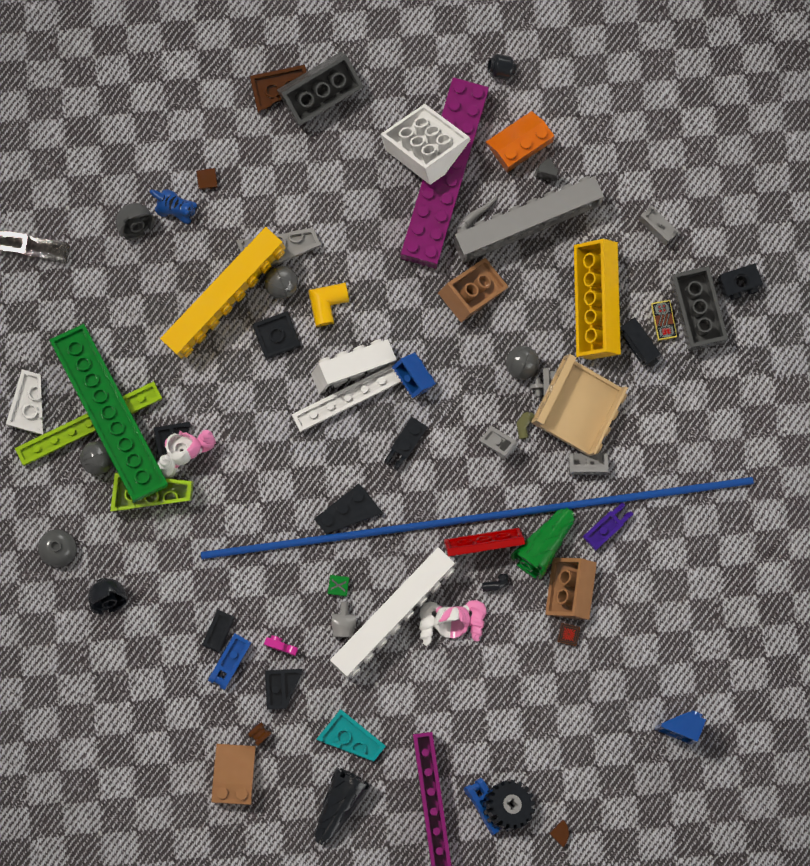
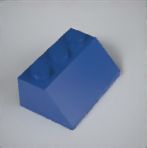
(684, 727)

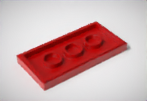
(484, 542)

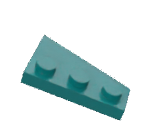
(351, 737)

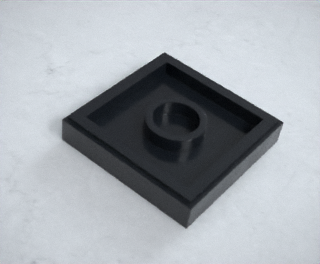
(276, 335)

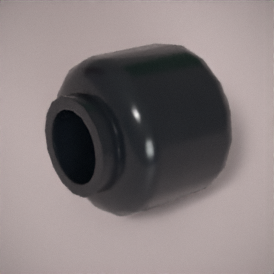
(501, 67)

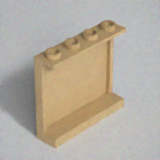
(579, 406)

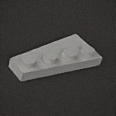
(295, 242)

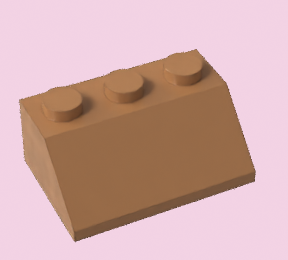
(571, 588)

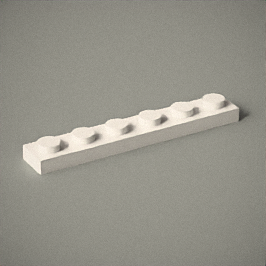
(346, 398)

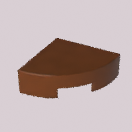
(560, 833)

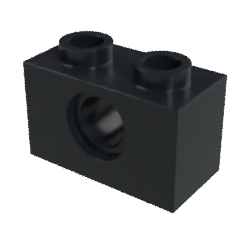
(748, 274)

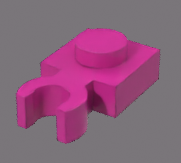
(277, 644)

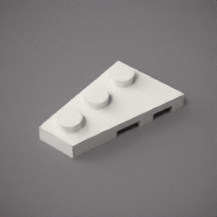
(27, 404)

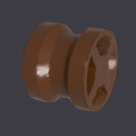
(259, 734)

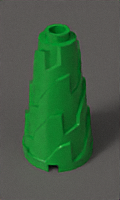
(543, 544)

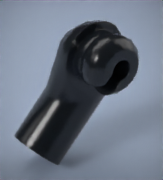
(496, 585)

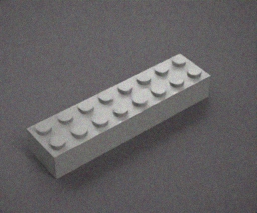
(528, 219)

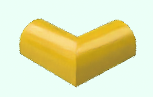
(323, 298)

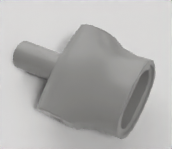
(343, 623)

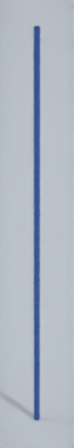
(476, 518)

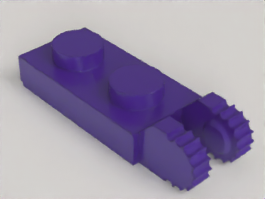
(606, 528)

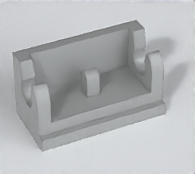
(658, 225)
(587, 465)

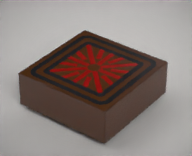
(568, 634)

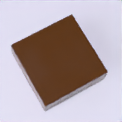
(206, 179)

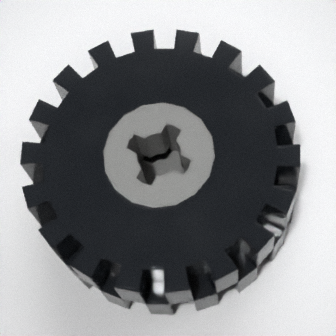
(500, 809)

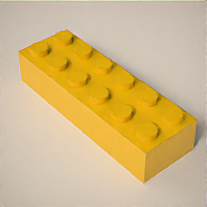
(597, 299)

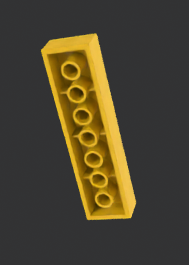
(223, 293)

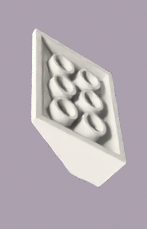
(425, 143)

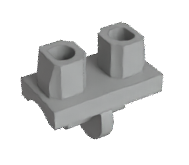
(547, 378)

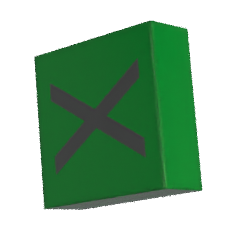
(338, 585)

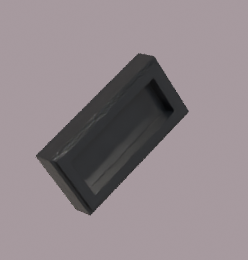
(218, 631)

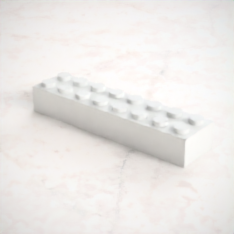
(392, 613)

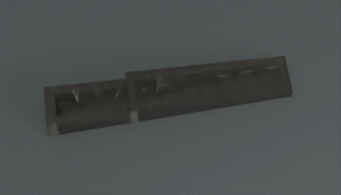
(34, 247)

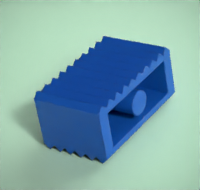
(413, 375)

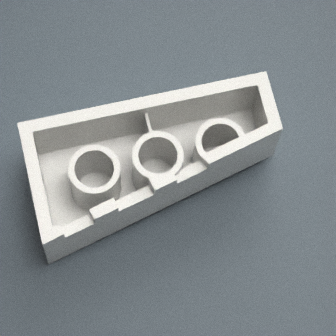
(352, 364)

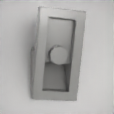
(498, 442)

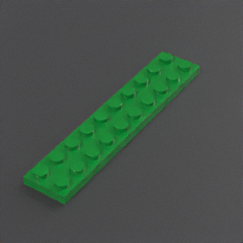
(108, 413)

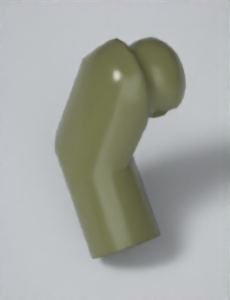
(522, 424)

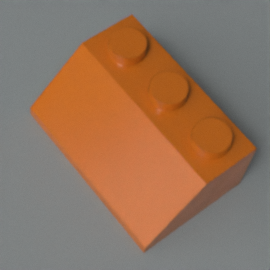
(520, 141)

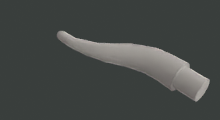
(471, 217)

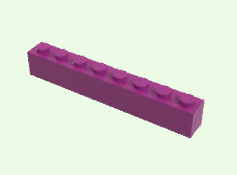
(431, 799)

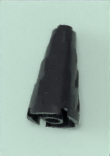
(340, 802)

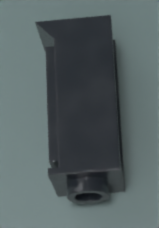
(640, 343)

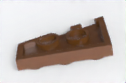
(266, 85)

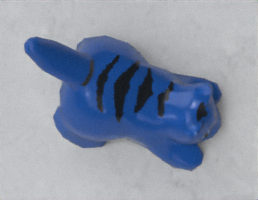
(170, 204)

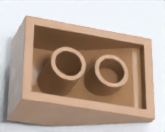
(472, 289)
(233, 774)

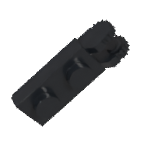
(406, 441)

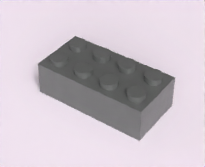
(320, 88)
(698, 308)

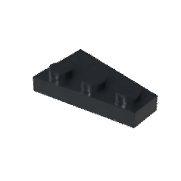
(348, 510)

